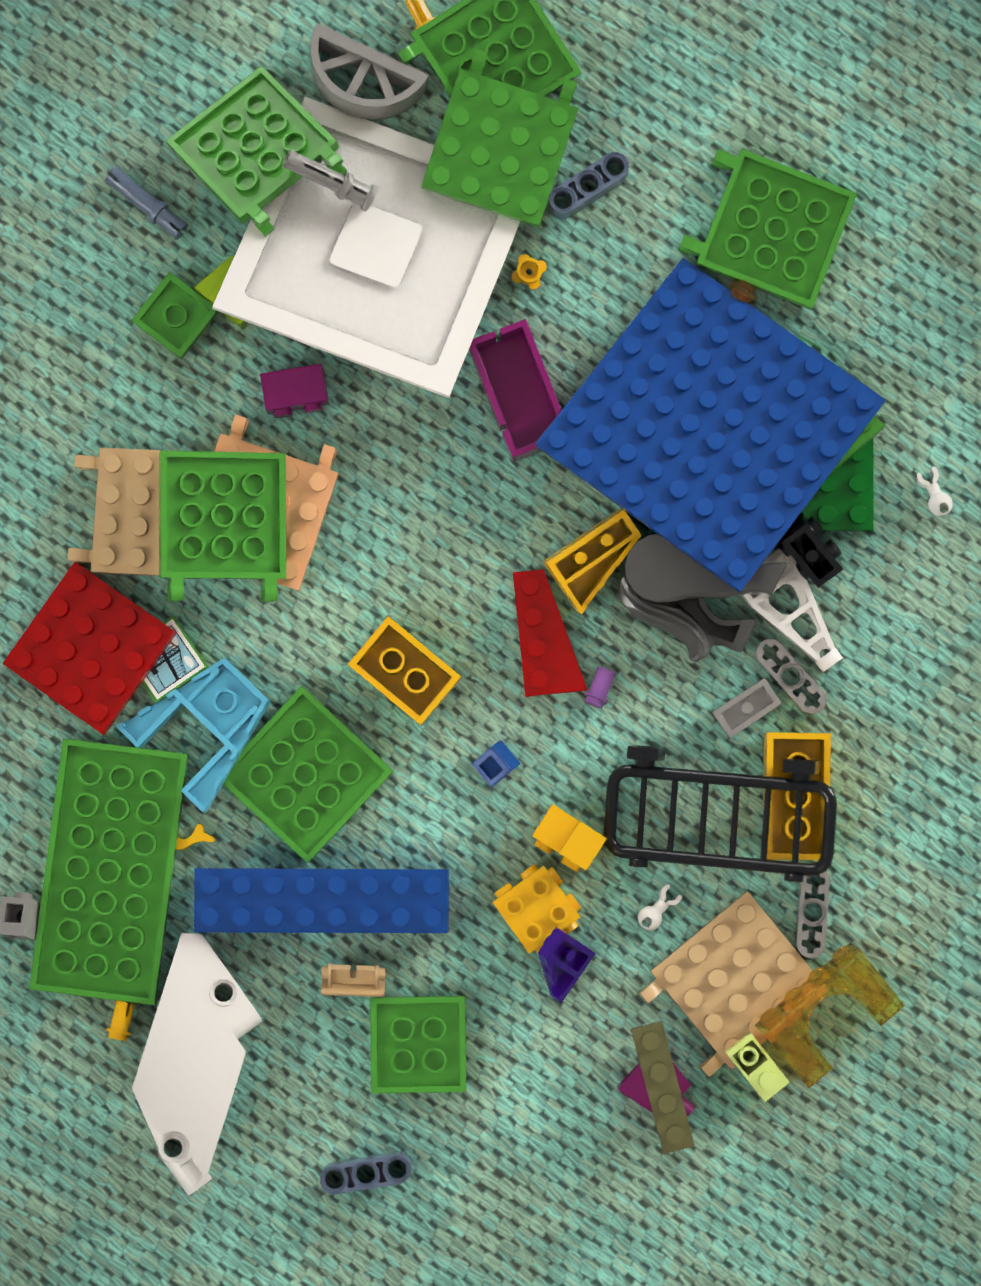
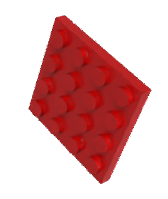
(89, 648)

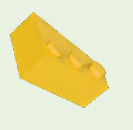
(592, 557)

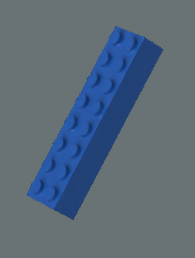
(321, 900)

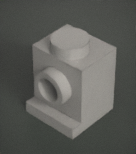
(12, 923)

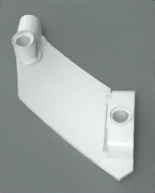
(193, 1059)

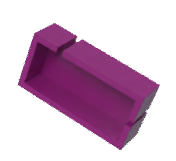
(516, 387)

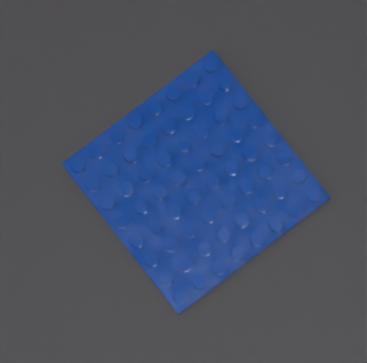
(710, 424)

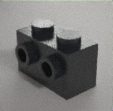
(813, 554)

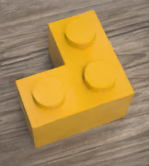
(569, 838)

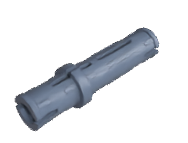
(157, 211)

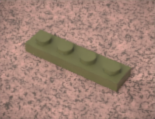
(662, 1087)

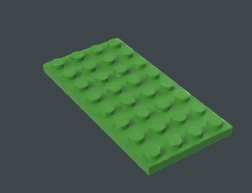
(109, 871)

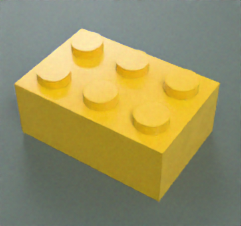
(404, 671)

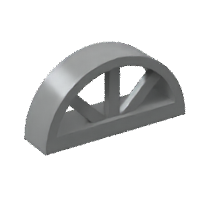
(369, 61)

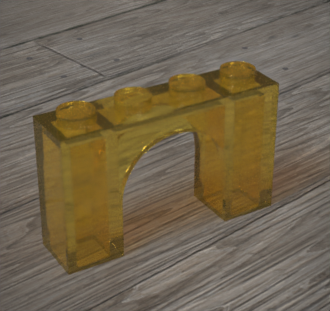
(788, 1022)

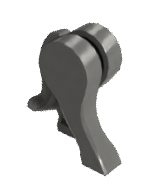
(669, 593)

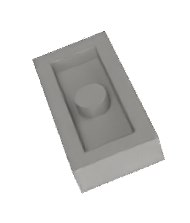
(746, 708)

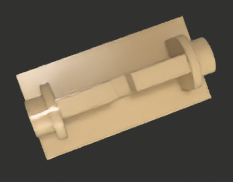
(359, 982)

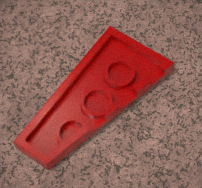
(544, 644)

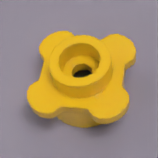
(526, 263)

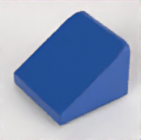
(496, 763)

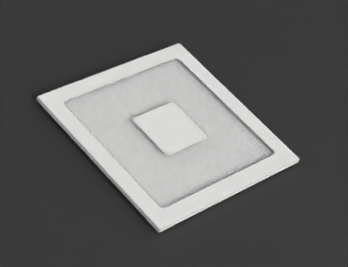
(379, 284)

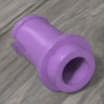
(600, 687)

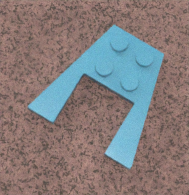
(225, 705)

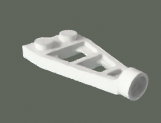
(807, 605)

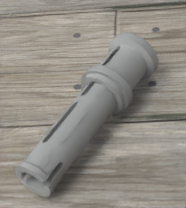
(343, 185)

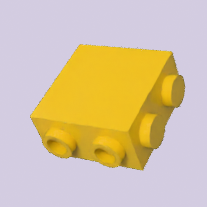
(537, 907)

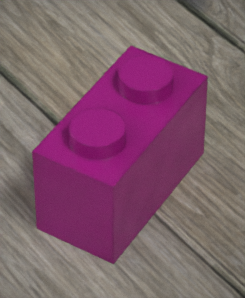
(294, 390)

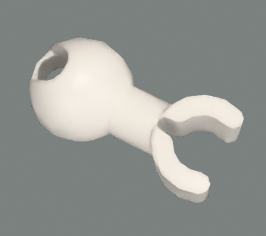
(937, 498)
(654, 913)

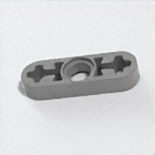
(803, 675)
(817, 936)

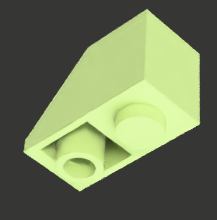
(757, 1067)

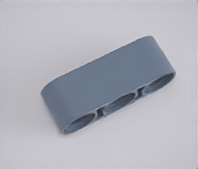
(596, 172)
(353, 1182)

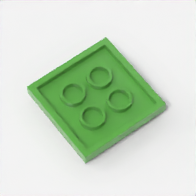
(418, 1044)

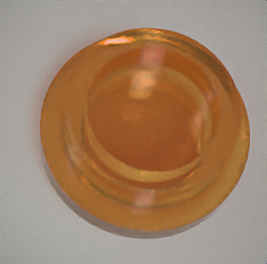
(743, 291)

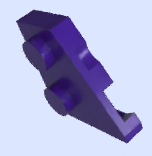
(563, 962)

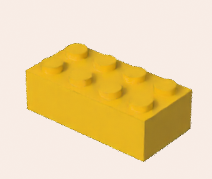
(783, 803)

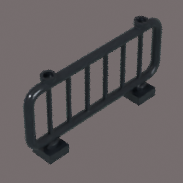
(799, 782)

